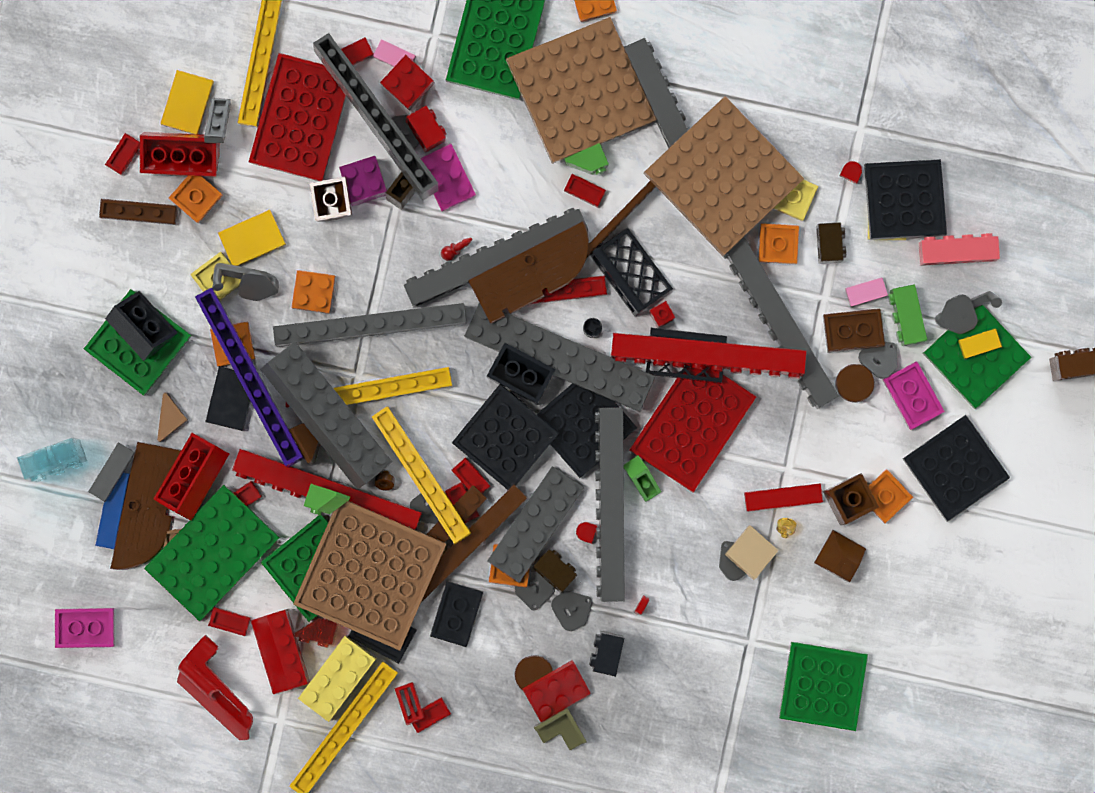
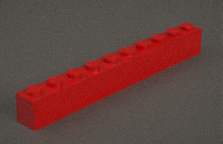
(708, 354)
(299, 482)

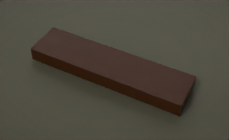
(138, 211)

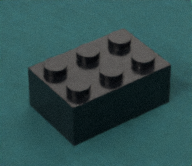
(607, 653)

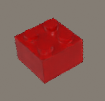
(407, 82)

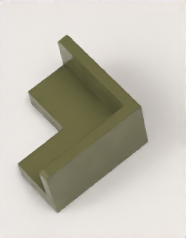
(563, 724)

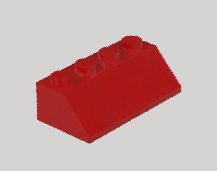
(178, 154)
(191, 476)
(280, 651)

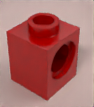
(661, 314)

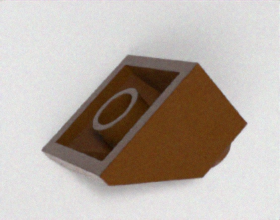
(306, 442)
(840, 556)

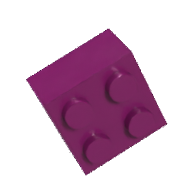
(364, 180)

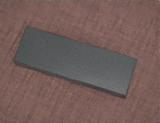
(217, 120)
(111, 472)

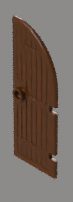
(522, 277)
(143, 519)

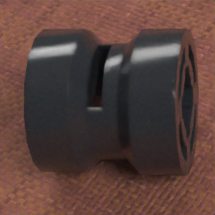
(593, 325)

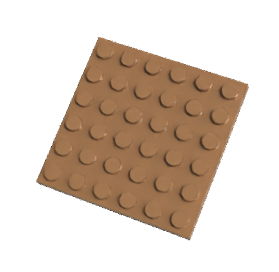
(580, 90)
(723, 176)
(369, 574)

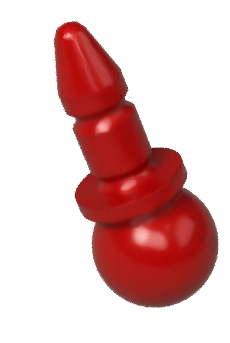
(449, 252)

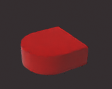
(851, 171)
(586, 531)
(641, 605)

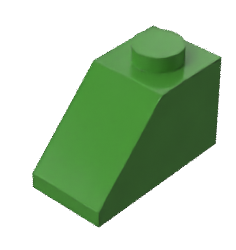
(589, 160)
(642, 478)
(324, 500)

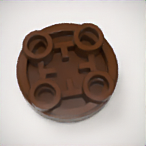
(854, 383)
(531, 669)

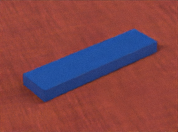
(112, 514)

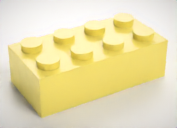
(337, 678)

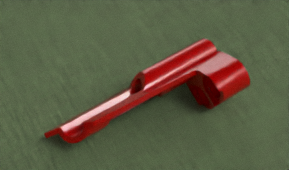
(205, 686)

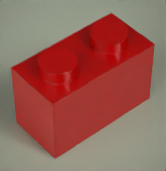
(426, 128)

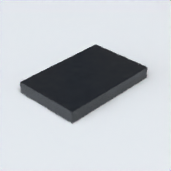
(228, 401)
(456, 614)
(383, 649)

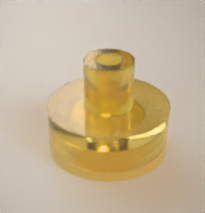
(786, 527)

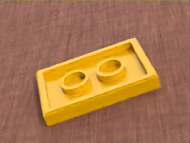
(187, 102)
(251, 238)

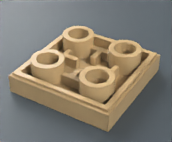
(751, 552)

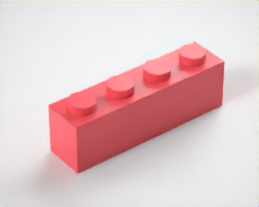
(959, 250)

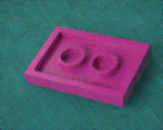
(451, 178)
(913, 395)
(84, 628)

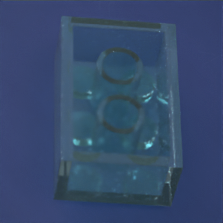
(52, 460)

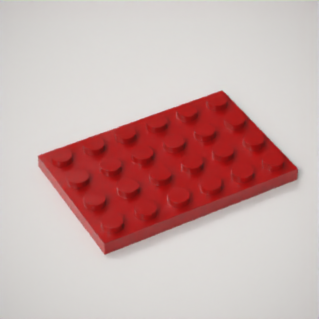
(298, 119)
(692, 427)

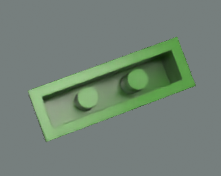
(907, 315)

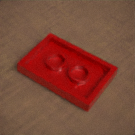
(556, 691)

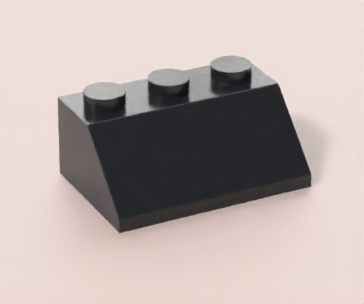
(141, 325)
(520, 373)

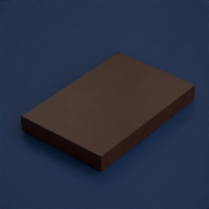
(853, 330)

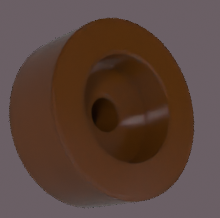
(384, 481)

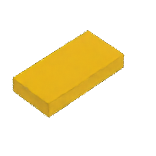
(979, 343)

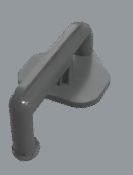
(253, 285)
(959, 311)

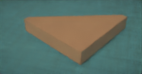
(170, 418)

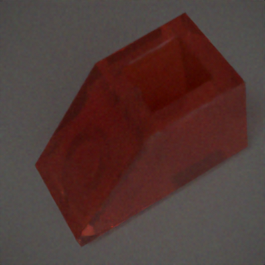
(319, 630)

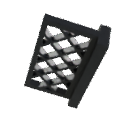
(617, 280)
(666, 333)

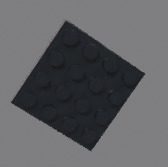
(905, 199)
(574, 418)
(505, 437)
(956, 468)

